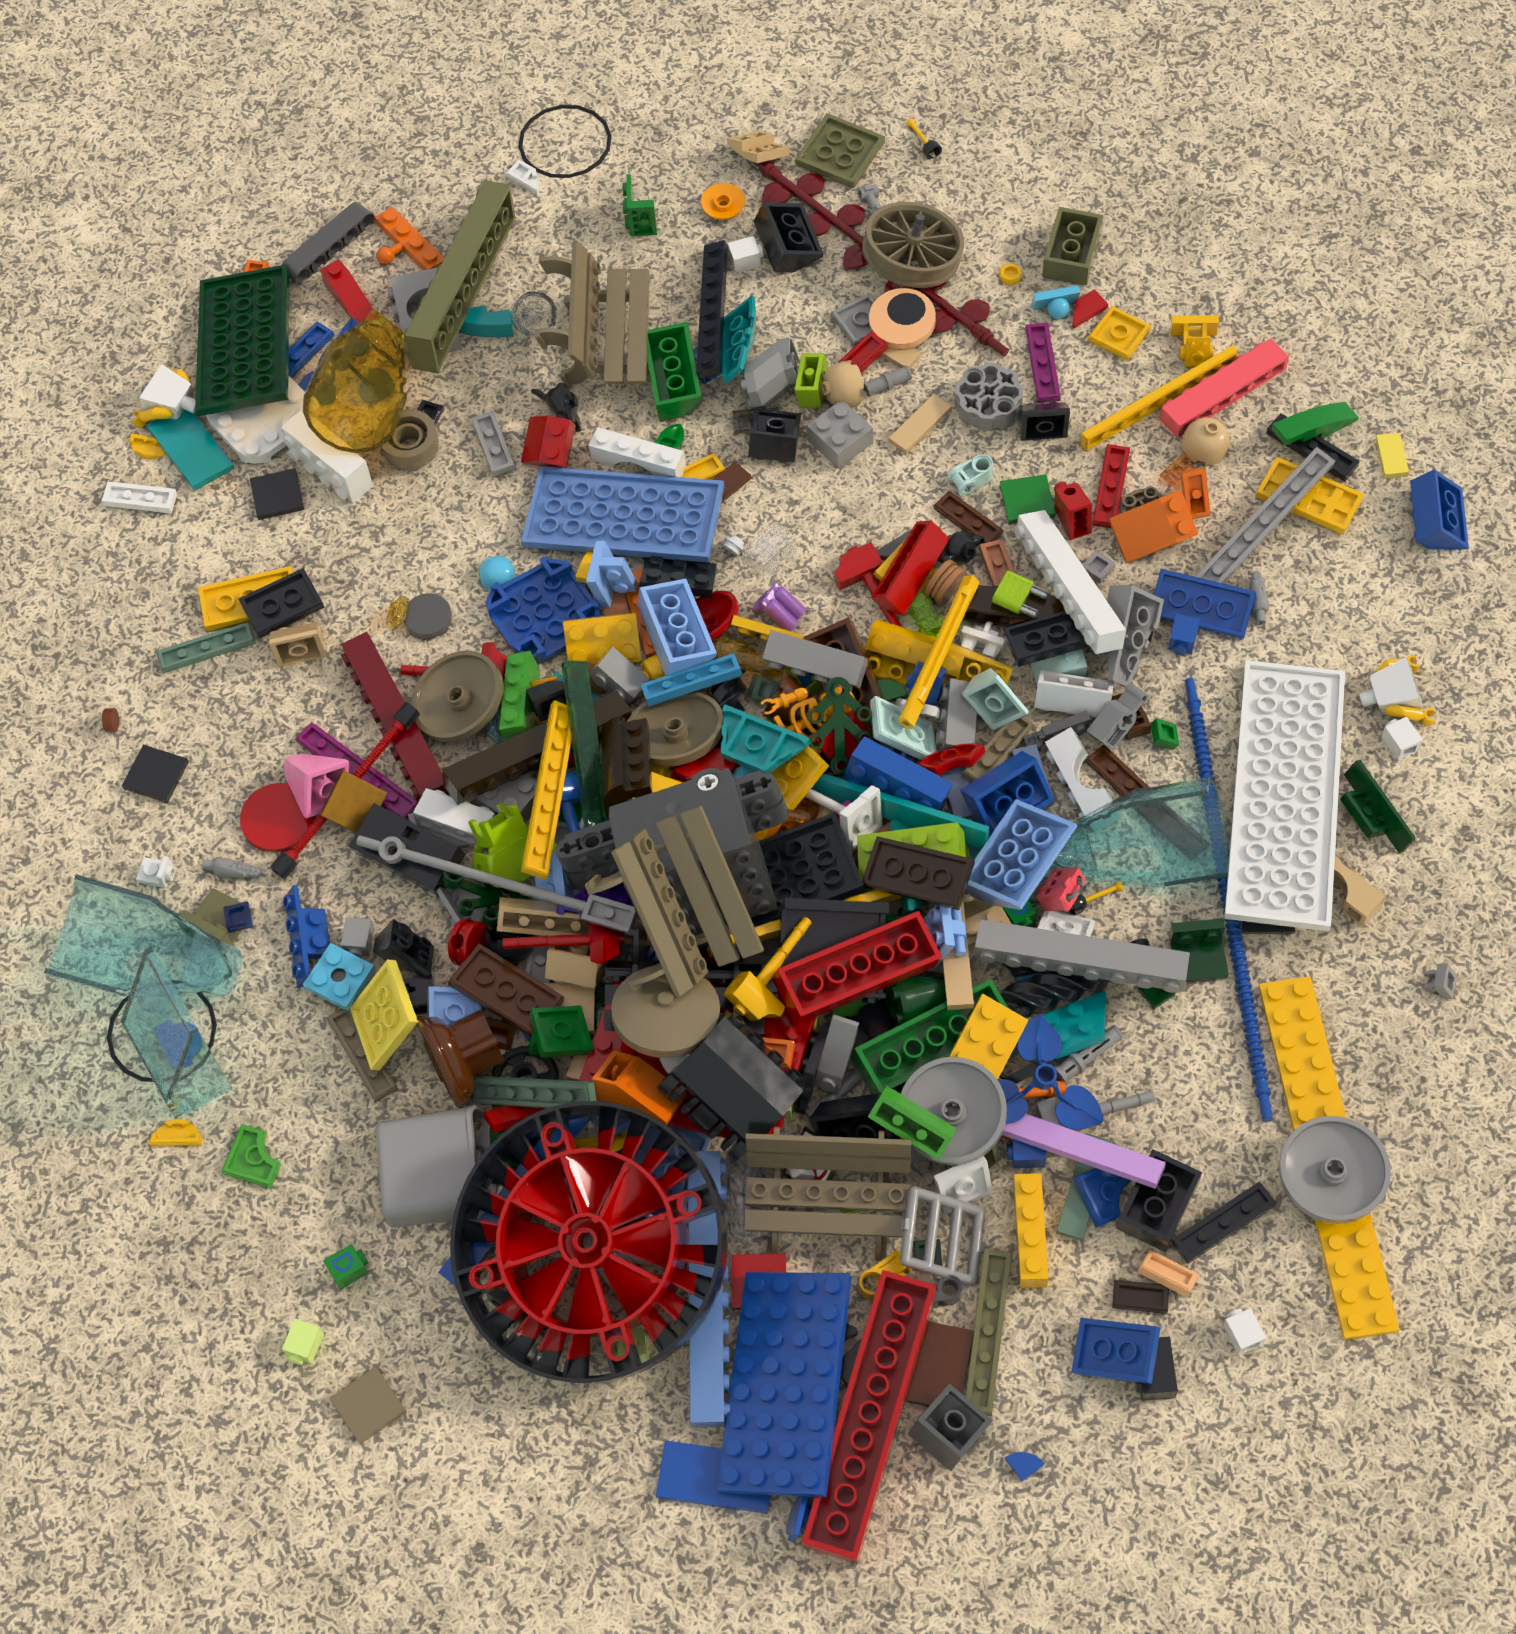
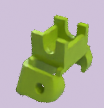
(506, 841)

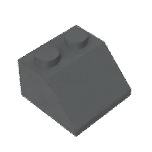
(950, 1427)

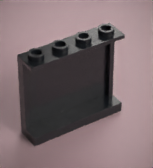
(831, 924)

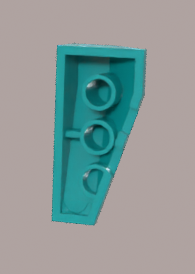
(738, 338)

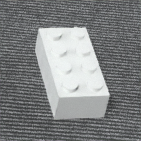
(335, 468)

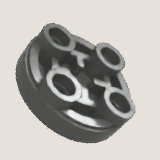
(428, 616)

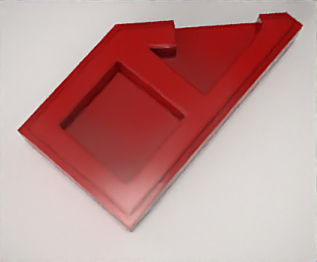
(1088, 307)

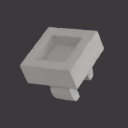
(1444, 981)

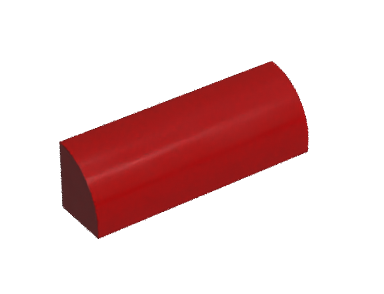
(910, 567)

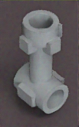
(869, 193)

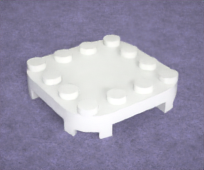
(257, 430)

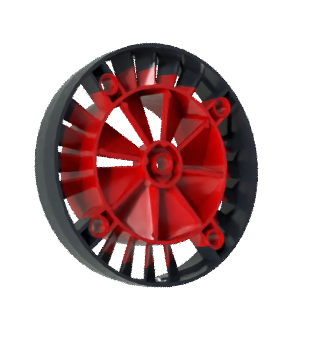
(544, 1193)

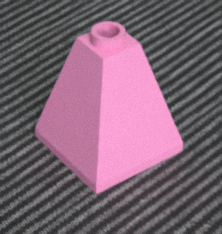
(312, 780)

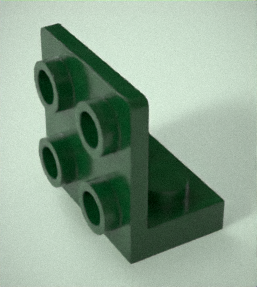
(1205, 946)

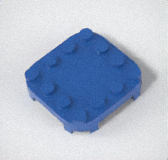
(535, 604)

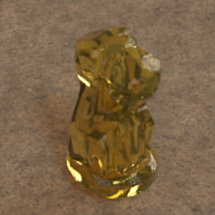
(746, 657)

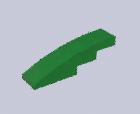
(1313, 422)

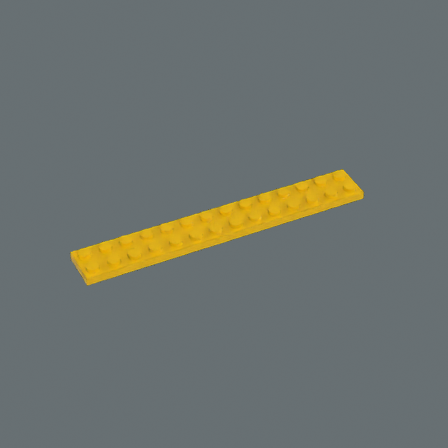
(1313, 1092)

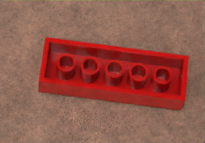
(856, 968)

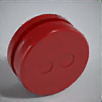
(464, 938)

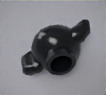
(960, 548)

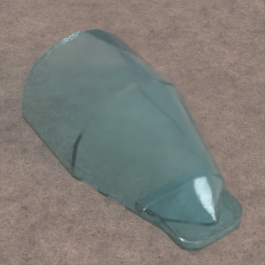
(1152, 837)
(113, 927)

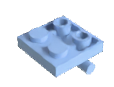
(946, 930)

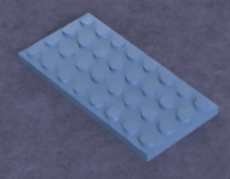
(626, 510)

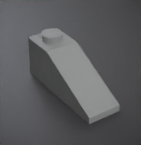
(836, 1054)

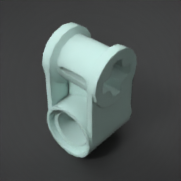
(969, 477)

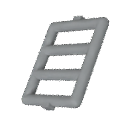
(927, 1264)

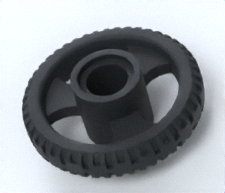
(516, 1058)

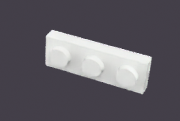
(139, 497)

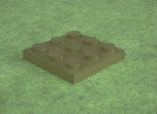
(840, 150)

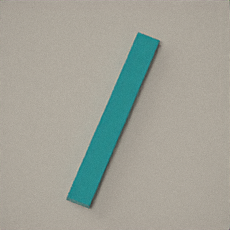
(901, 809)

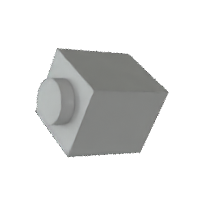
(358, 936)

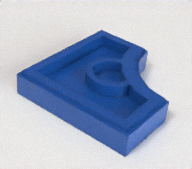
(1101, 1194)

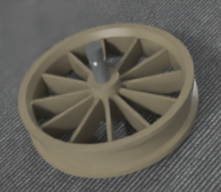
(913, 244)

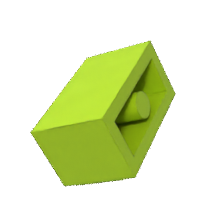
(809, 379)

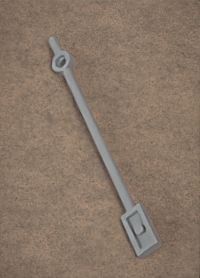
(596, 909)

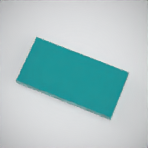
(191, 449)

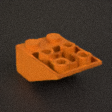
(633, 1083)

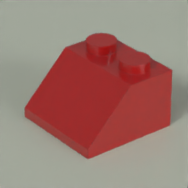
(548, 441)

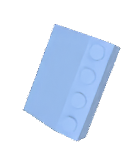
(1018, 855)

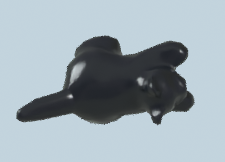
(561, 402)

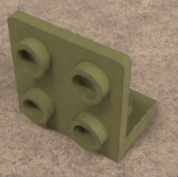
(211, 916)

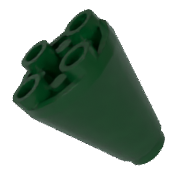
(914, 997)

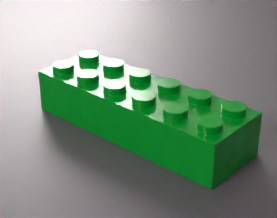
(904, 1049)

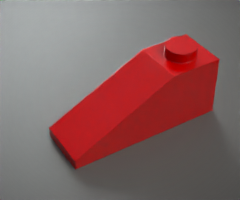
(345, 290)

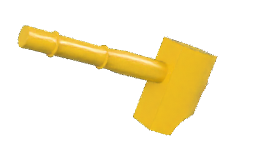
(750, 992)

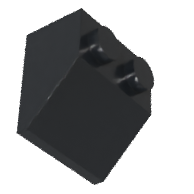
(1043, 421)
(774, 435)

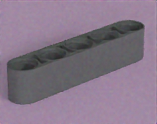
(328, 241)

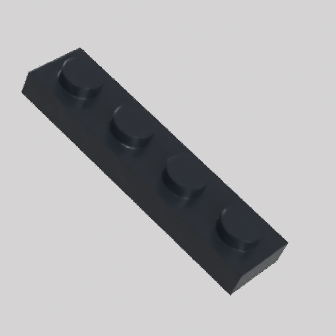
(1344, 463)
(1223, 1222)

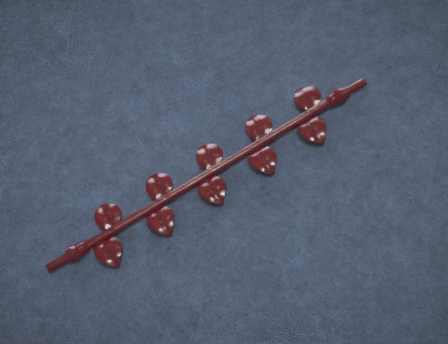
(852, 215)

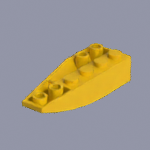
(896, 651)

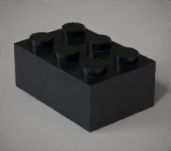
(1156, 1213)

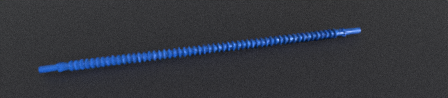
(1262, 1090)

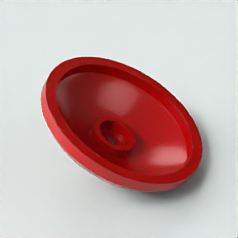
(718, 612)

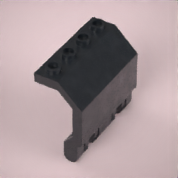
(734, 1083)

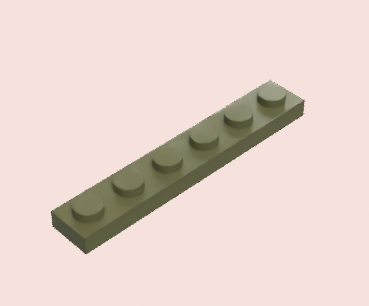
(988, 1329)

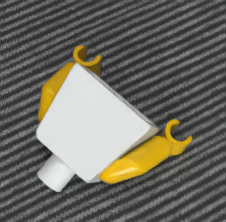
(165, 397)
(1397, 691)

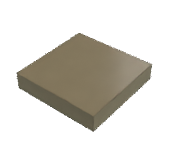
(368, 1405)

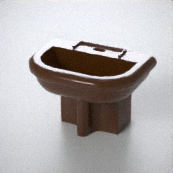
(460, 1051)

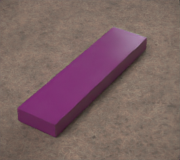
(1042, 362)

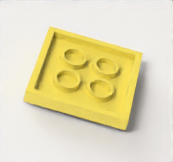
(383, 1015)

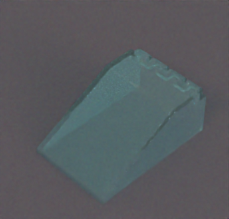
(170, 1041)

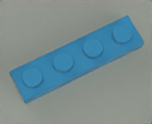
(691, 679)

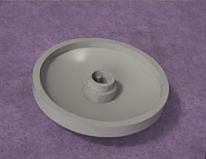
(964, 1097)
(1334, 1169)

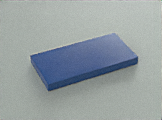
(1217, 605)
(691, 1476)

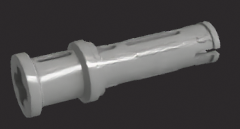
(1076, 1061)

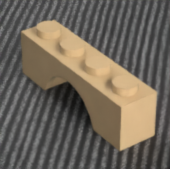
(1360, 897)

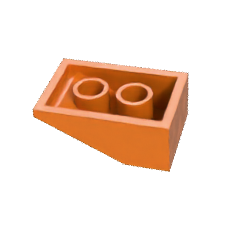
(1153, 526)

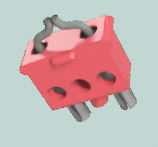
(1060, 889)

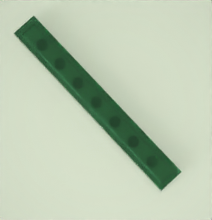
(584, 741)

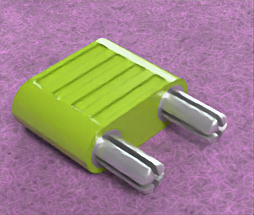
(1014, 592)

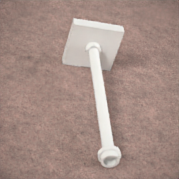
(858, 817)

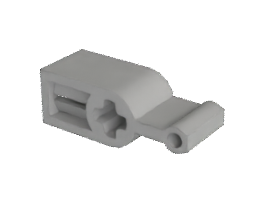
(1118, 717)

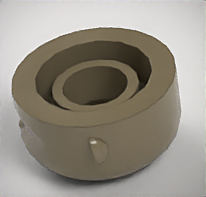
(410, 426)

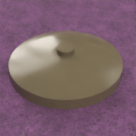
(457, 696)
(681, 728)
(659, 1022)

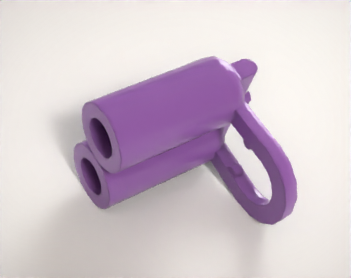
(780, 607)

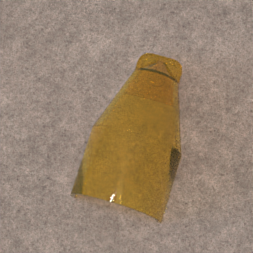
(358, 387)

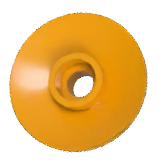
(723, 194)

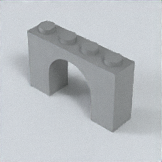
(407, 292)

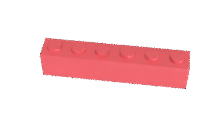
(1224, 386)

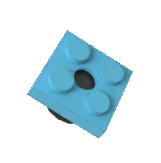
(339, 976)

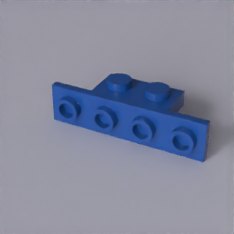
(307, 934)

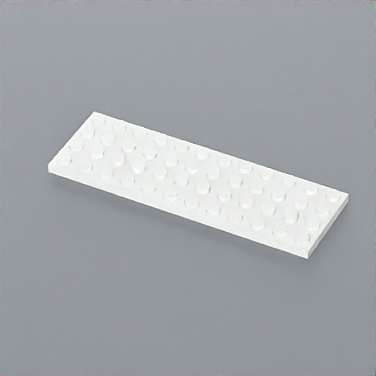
(1286, 796)

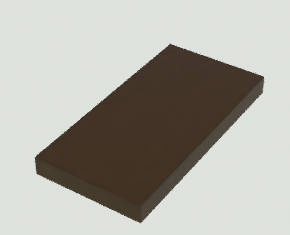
(918, 873)

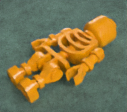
(801, 695)

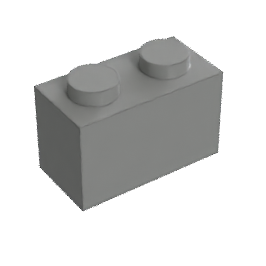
(618, 673)

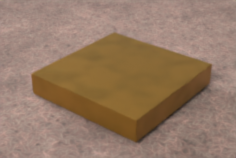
(351, 801)

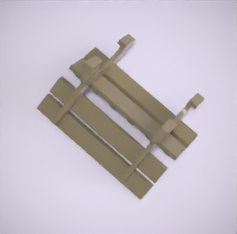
(583, 321)
(660, 910)
(827, 1153)

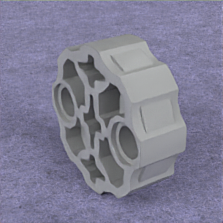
(997, 399)

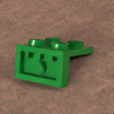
(641, 214)

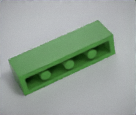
(516, 708)

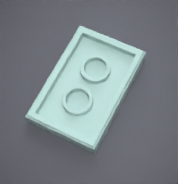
(916, 742)

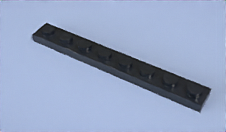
(712, 309)

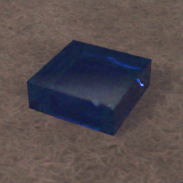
(238, 917)

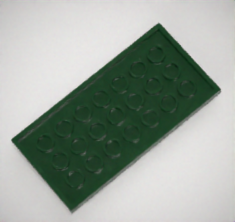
(243, 340)

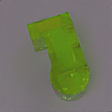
(925, 615)

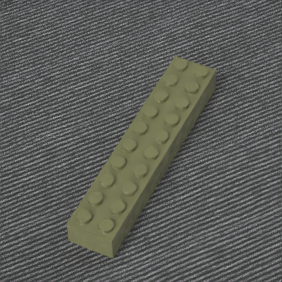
(460, 277)

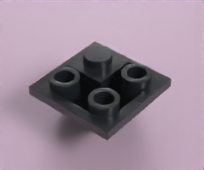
(406, 947)

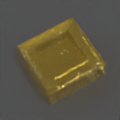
(397, 612)

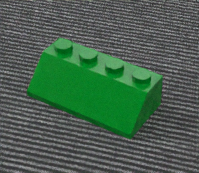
(673, 370)

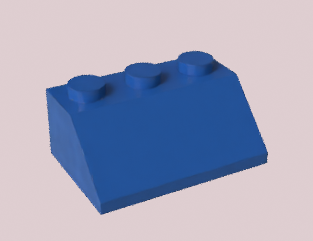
(1438, 512)
(997, 790)

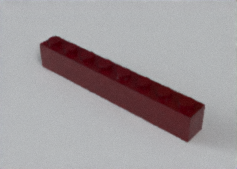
(386, 700)

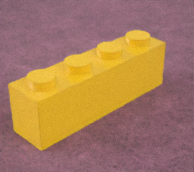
(1030, 1231)

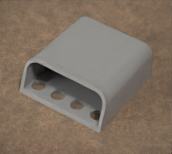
(427, 1163)

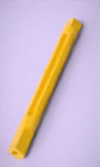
(938, 652)

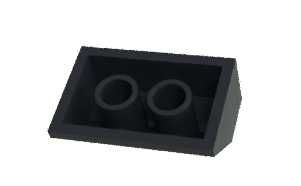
(787, 236)
(848, 1118)

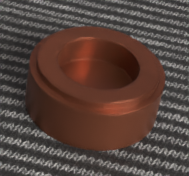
(110, 719)

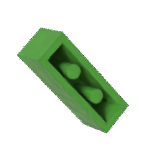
(912, 1122)

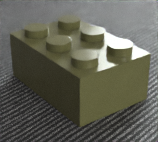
(1072, 246)

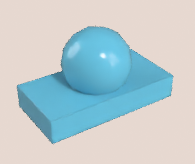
(1056, 300)

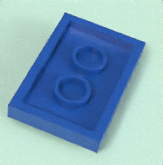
(1116, 1350)

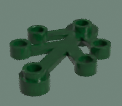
(838, 721)
(489, 896)

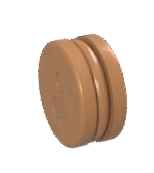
(945, 582)

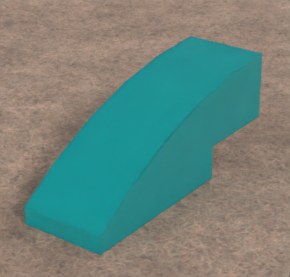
(487, 324)

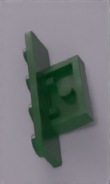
(1373, 809)

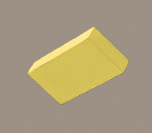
(1392, 455)

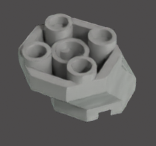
(770, 374)

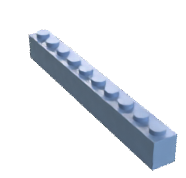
(707, 1346)

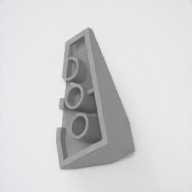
(1140, 615)

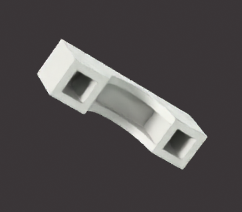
(613, 447)
(1068, 754)

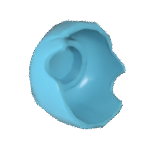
(495, 570)

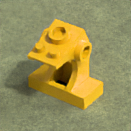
(1195, 340)

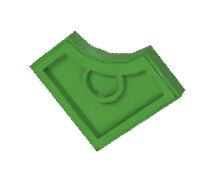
(249, 1158)

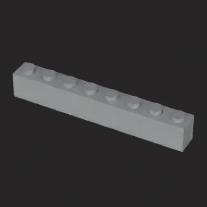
(1081, 956)

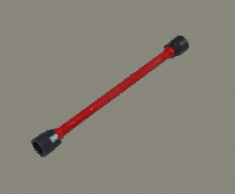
(403, 719)

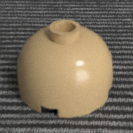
(843, 384)
(1206, 440)

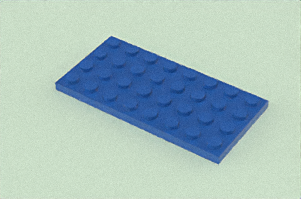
(785, 1384)

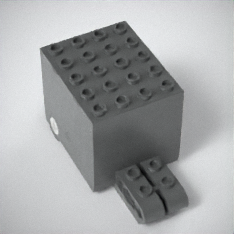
(735, 813)

